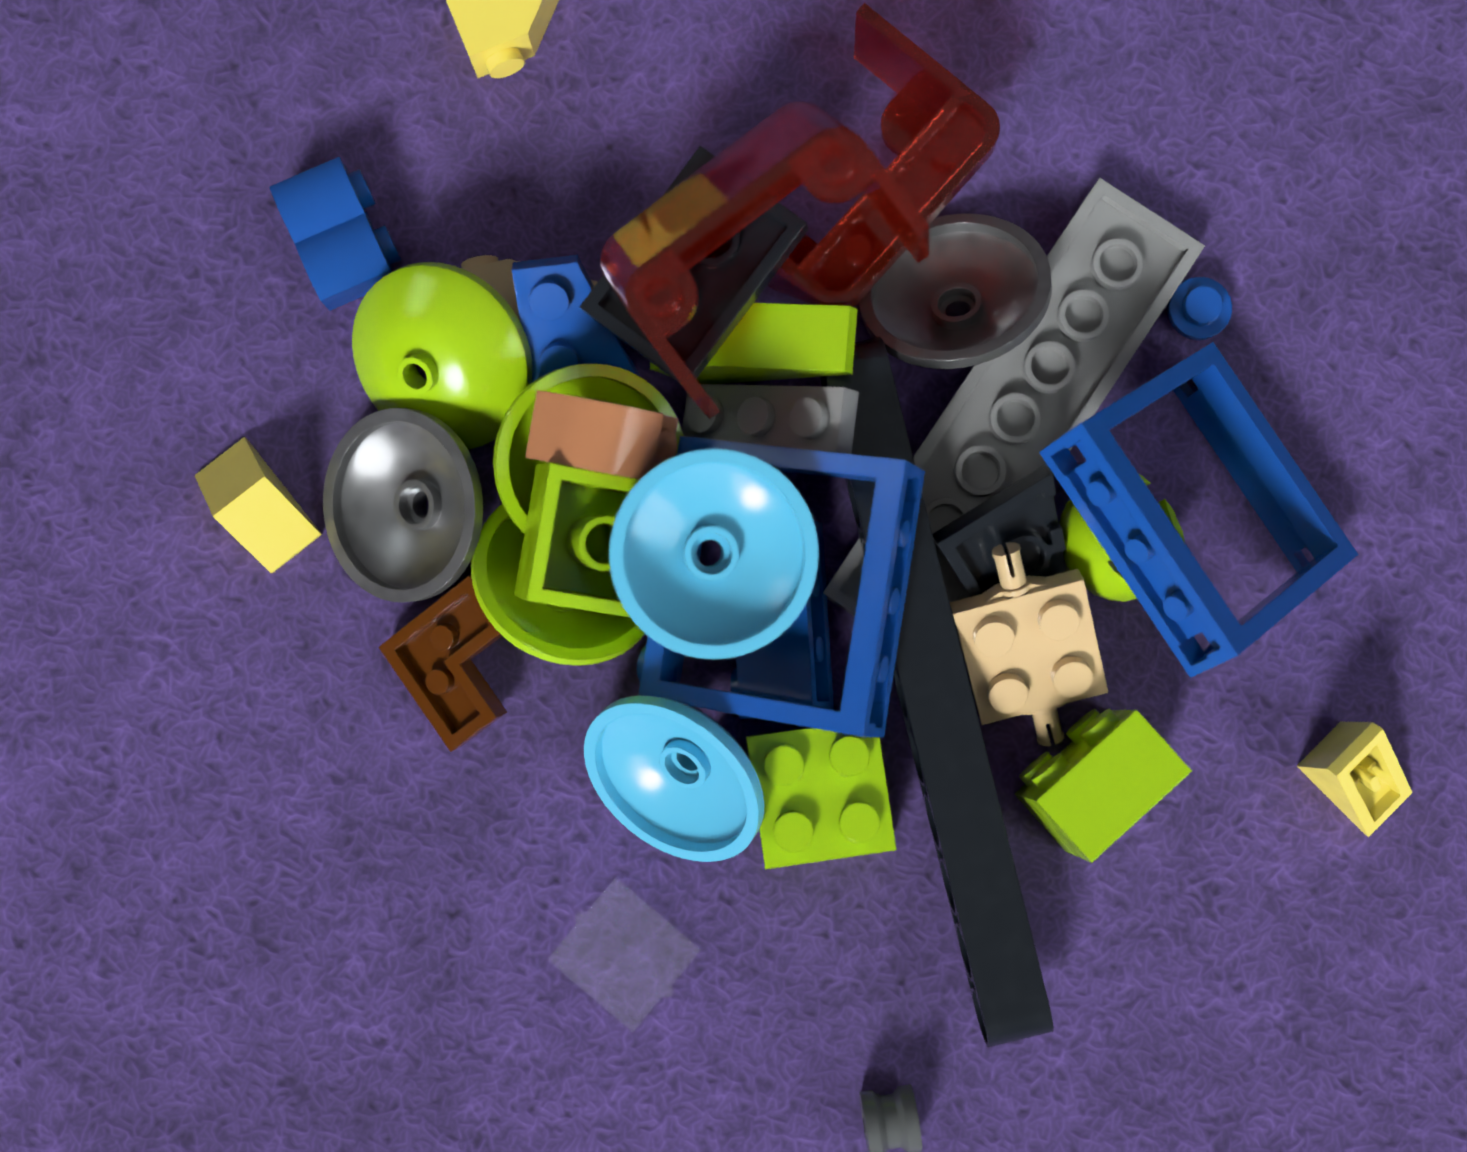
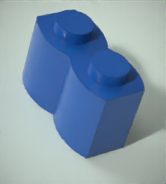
(334, 232)

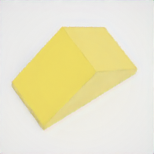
(255, 506)
(1358, 773)

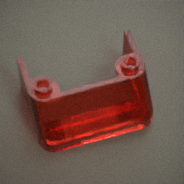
(940, 142)
(791, 147)

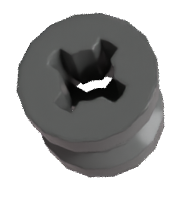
(891, 1120)

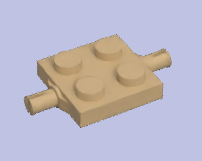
(1029, 645)

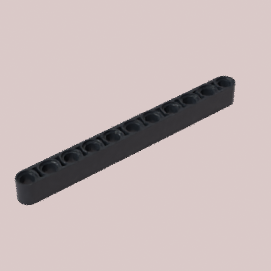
(950, 744)

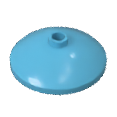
(763, 563)
(674, 778)

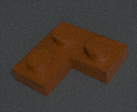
(437, 665)

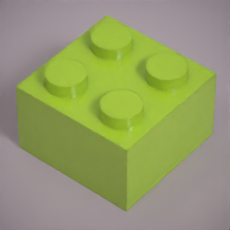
(569, 539)
(1100, 781)
(821, 796)

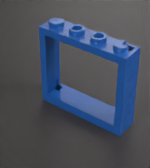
(1147, 544)
(877, 609)

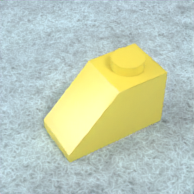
(501, 32)

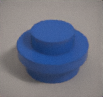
(1199, 308)

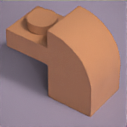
(599, 435)

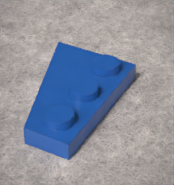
(554, 324)

